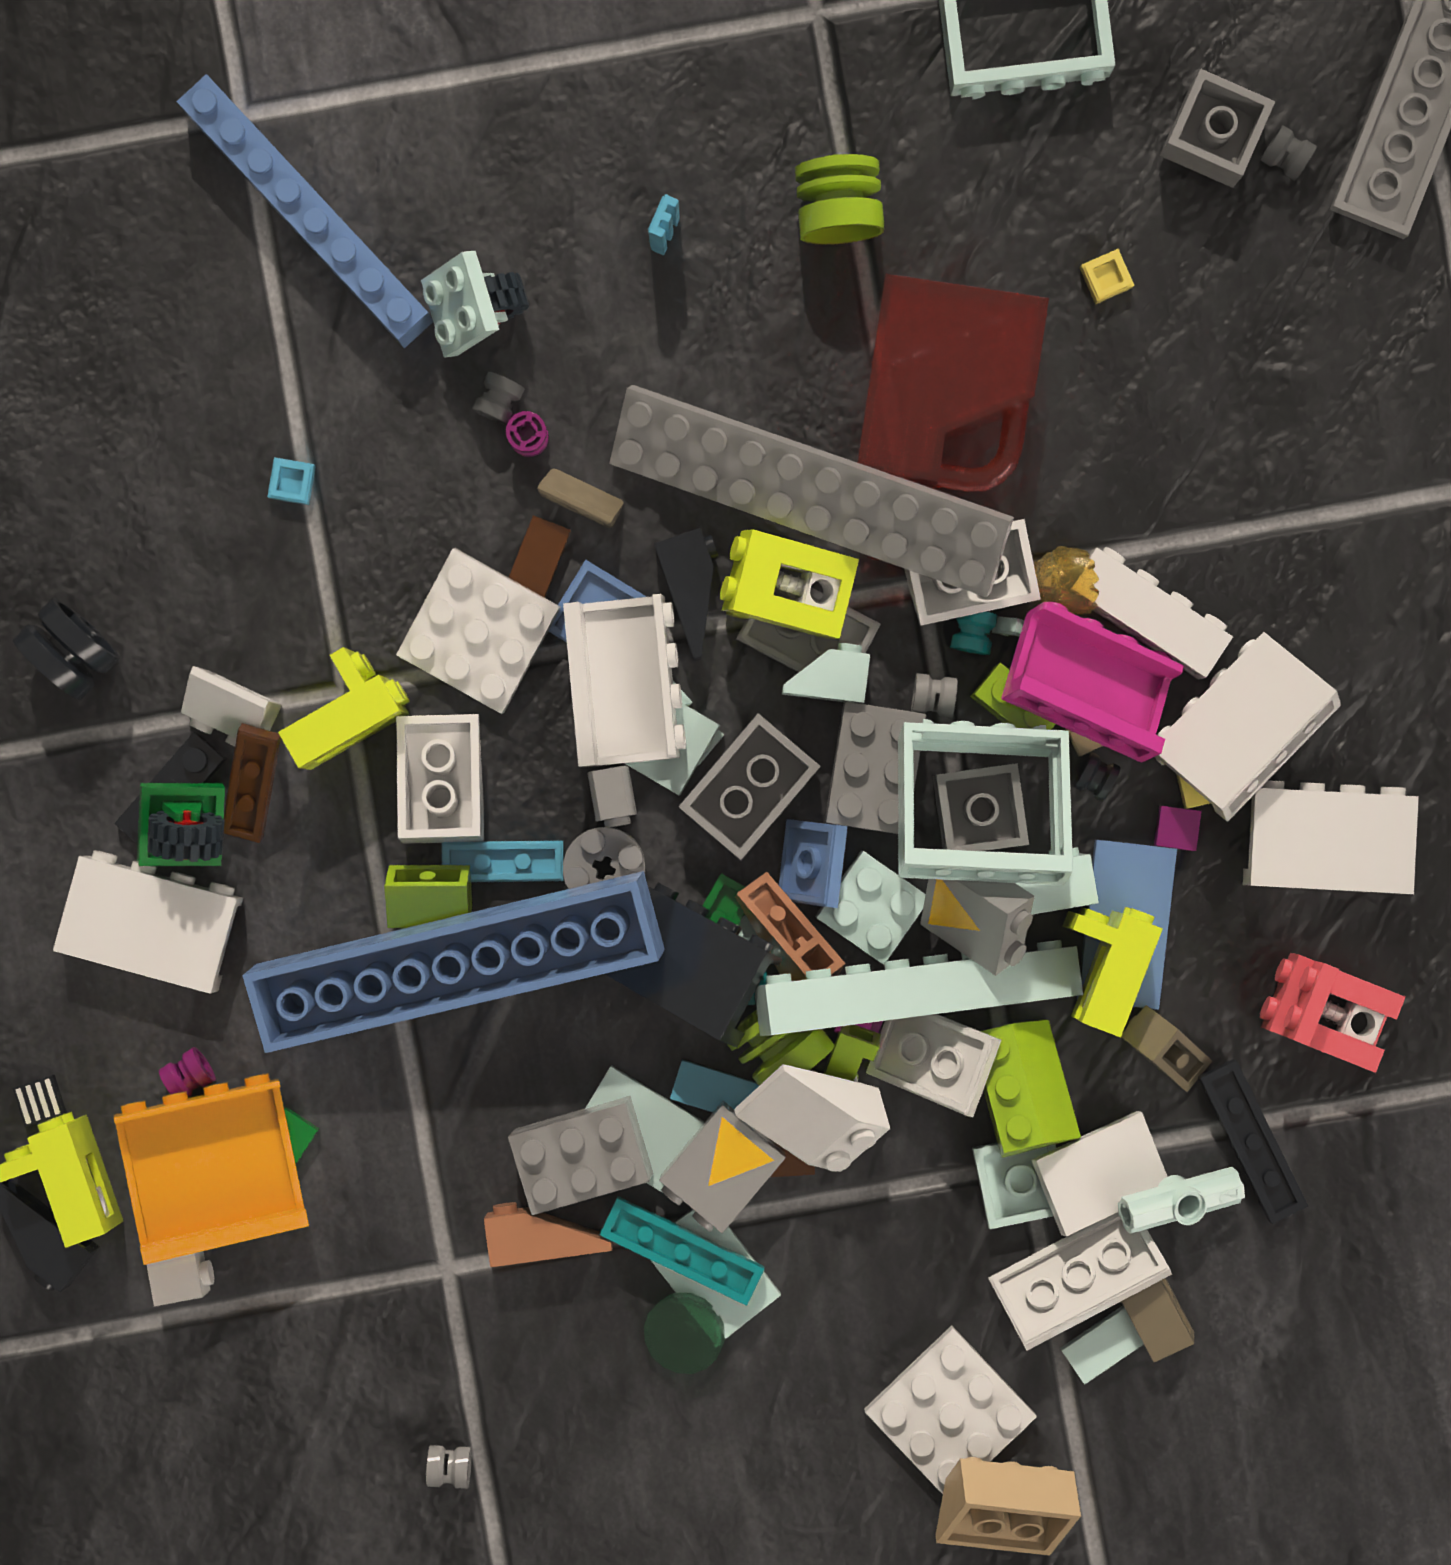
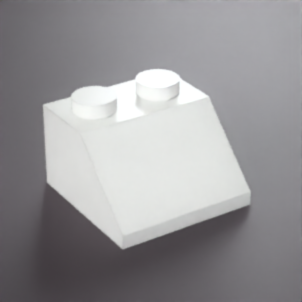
(225, 705)

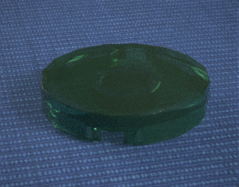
(684, 1333)

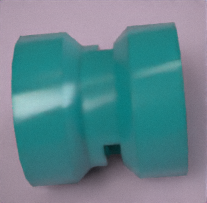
(974, 633)

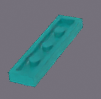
(682, 1250)

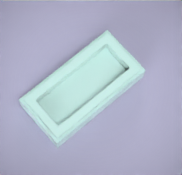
(1102, 1345)

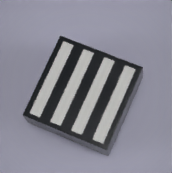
(39, 1100)

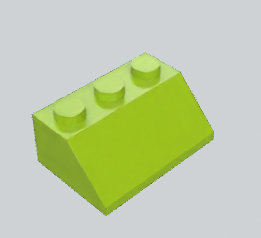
(1028, 1090)

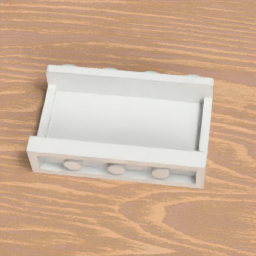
(623, 681)
(1246, 724)
(1332, 838)
(147, 922)

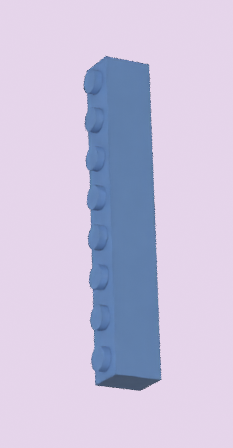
(305, 211)

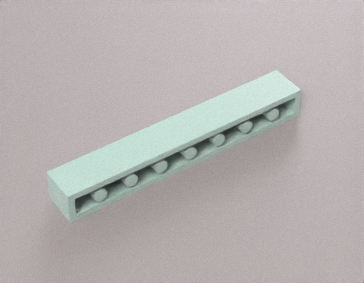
(912, 991)

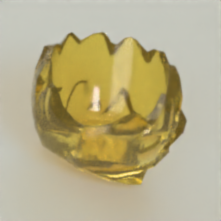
(1068, 579)

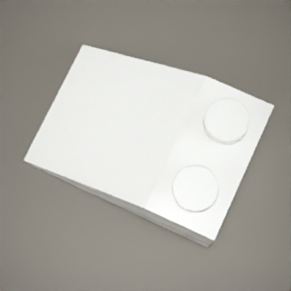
(439, 779)
(816, 1116)

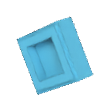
(291, 481)

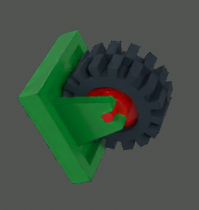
(181, 824)

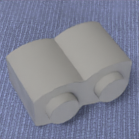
(612, 796)

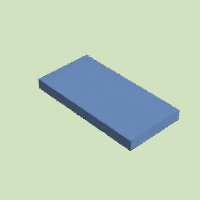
(1140, 880)

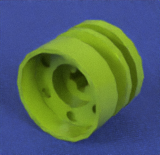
(839, 192)
(793, 1049)

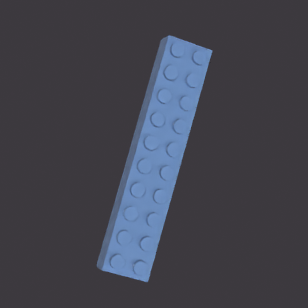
(454, 962)

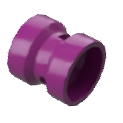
(531, 439)
(188, 1073)

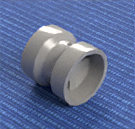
(925, 691)
(458, 1466)

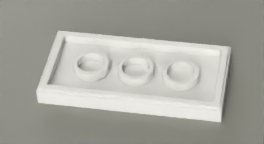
(1077, 1278)

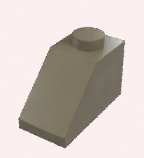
(1166, 1048)

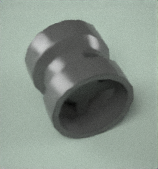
(1298, 153)
(497, 401)

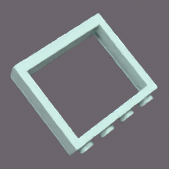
(1015, 78)
(983, 865)

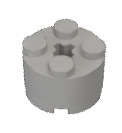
(595, 846)

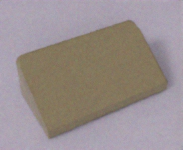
(580, 497)

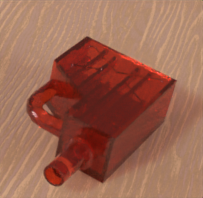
(943, 367)

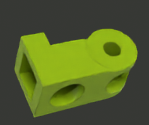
(850, 1048)

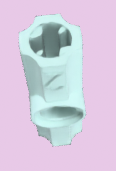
(1181, 1200)

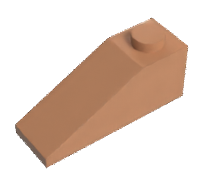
(786, 927)
(520, 1237)

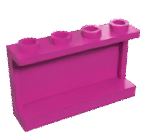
(1091, 680)

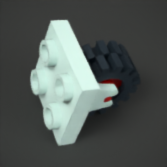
(469, 302)

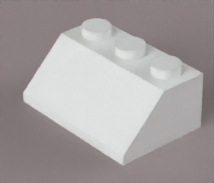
(1013, 585)

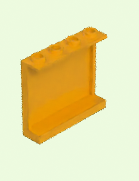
(210, 1168)

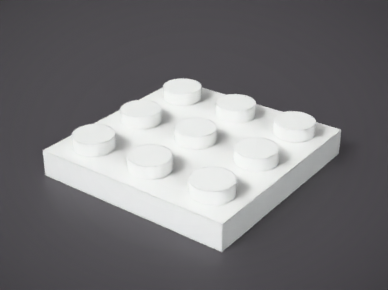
(478, 630)
(949, 1408)

